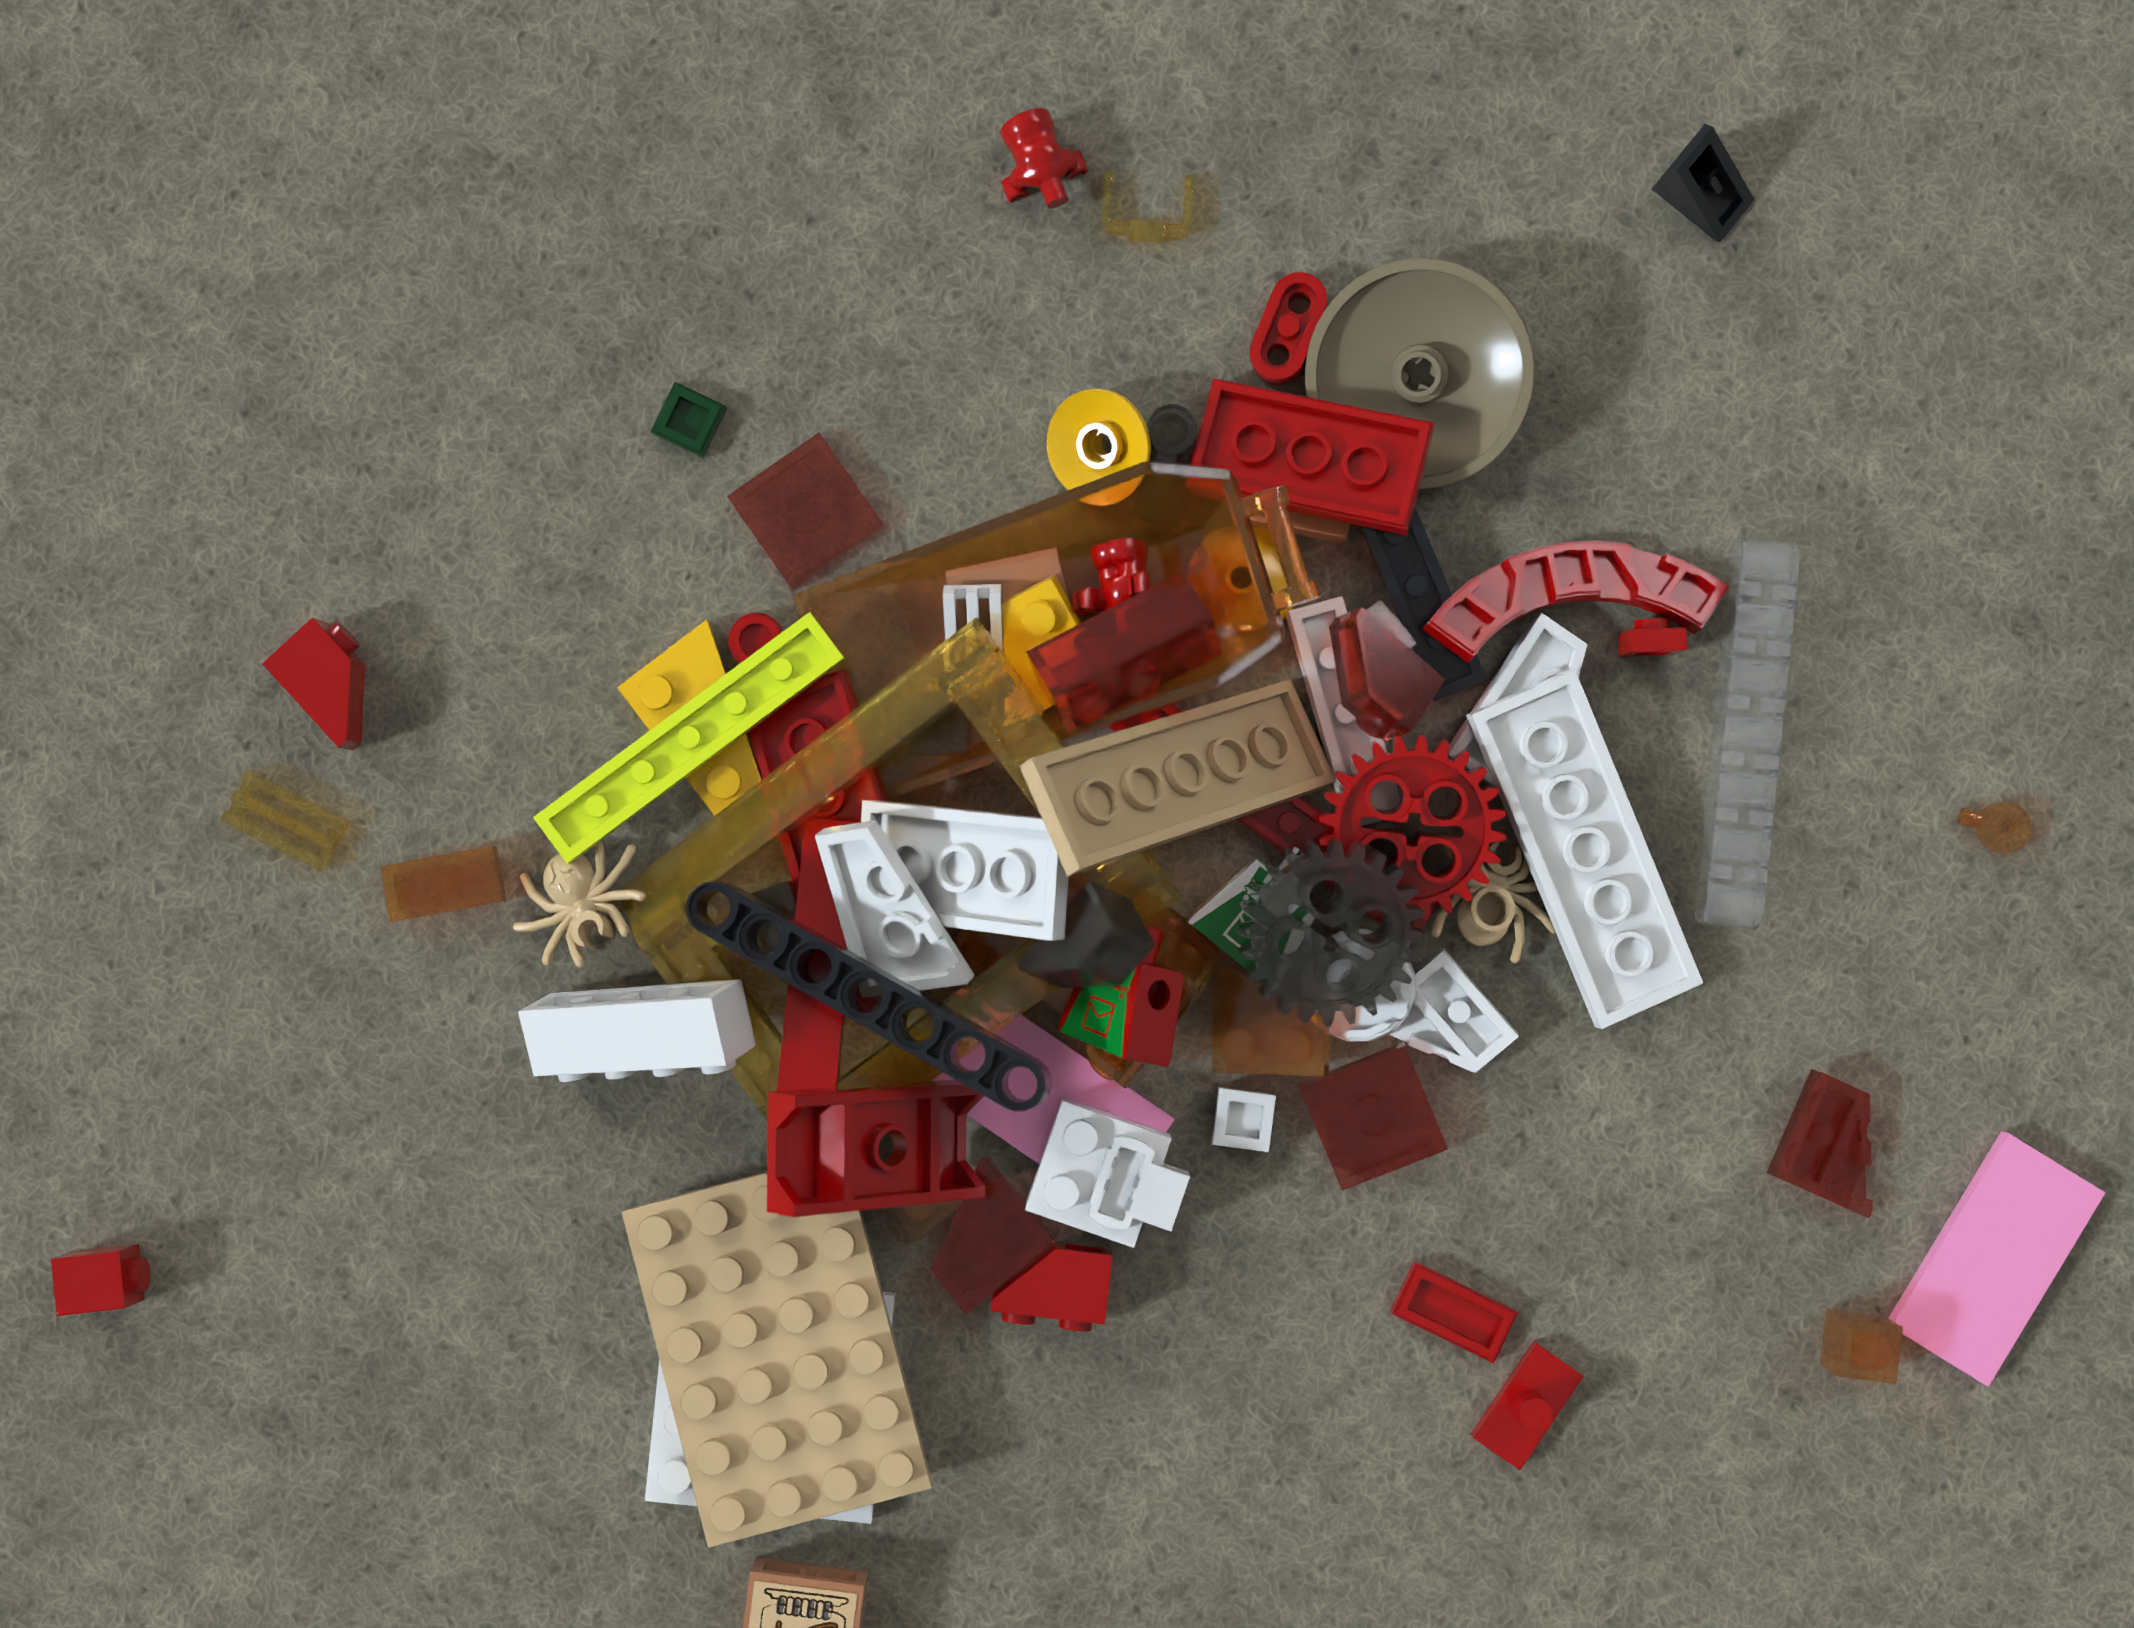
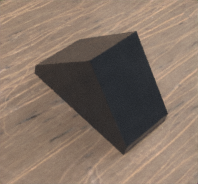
(1706, 185)

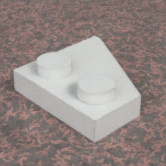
(1454, 1017)

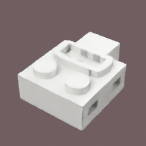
(1106, 1175)

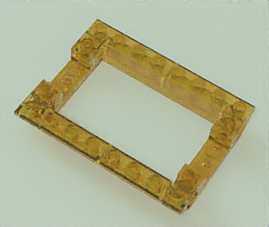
(995, 698)

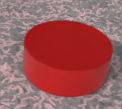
(751, 634)

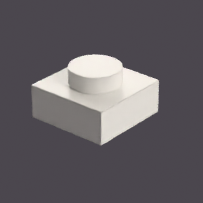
(1243, 1119)

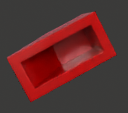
(324, 678)

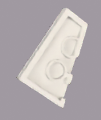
(1538, 655)
(886, 911)

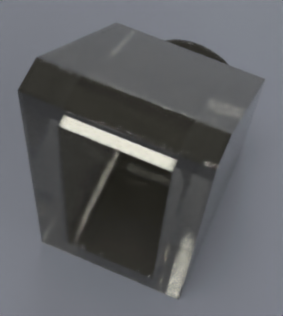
(1100, 943)

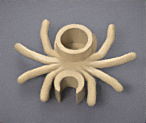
(578, 898)
(1493, 905)

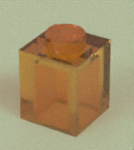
(1861, 1346)

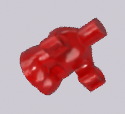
(1038, 158)
(1121, 575)

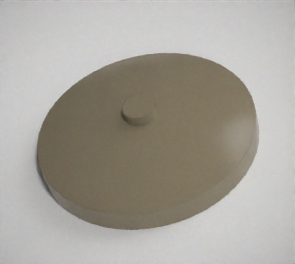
(1431, 348)

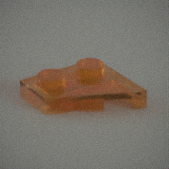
(1257, 1037)

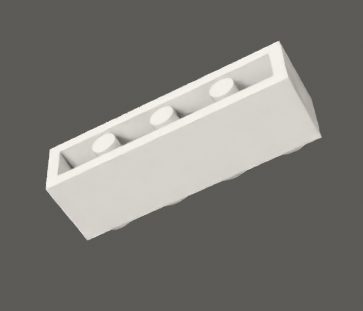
(638, 1030)

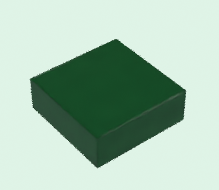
(689, 420)

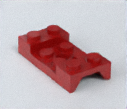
(828, 1148)

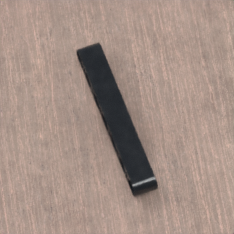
(840, 990)

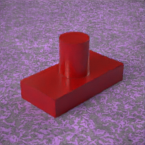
(1526, 1405)

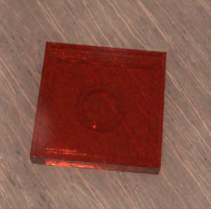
(805, 511)
(1373, 1116)

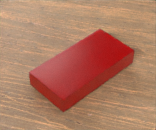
(1453, 1311)

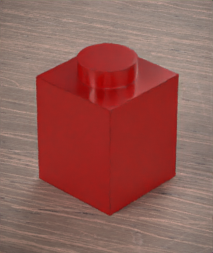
(99, 1279)

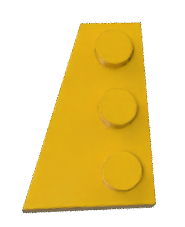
(672, 682)

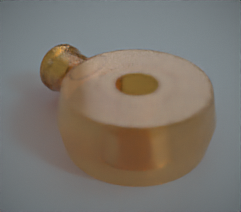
(1988, 824)

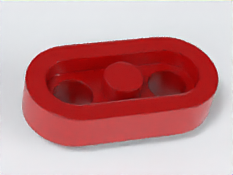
(1285, 329)

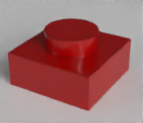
(1652, 638)

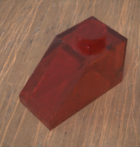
(1380, 676)

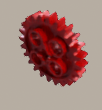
(1418, 775)

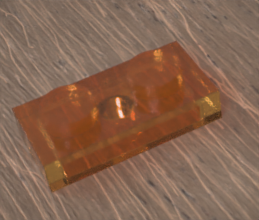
(443, 883)

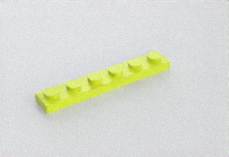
(689, 738)

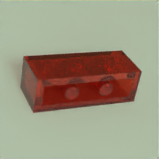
(1125, 652)

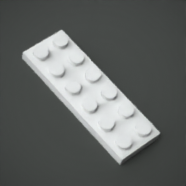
(1584, 848)

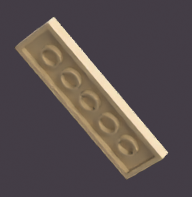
(1176, 776)

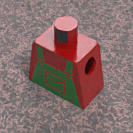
(1130, 1019)

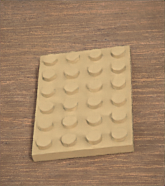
(774, 1359)

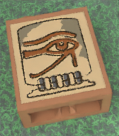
(804, 1596)

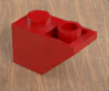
(1060, 1284)

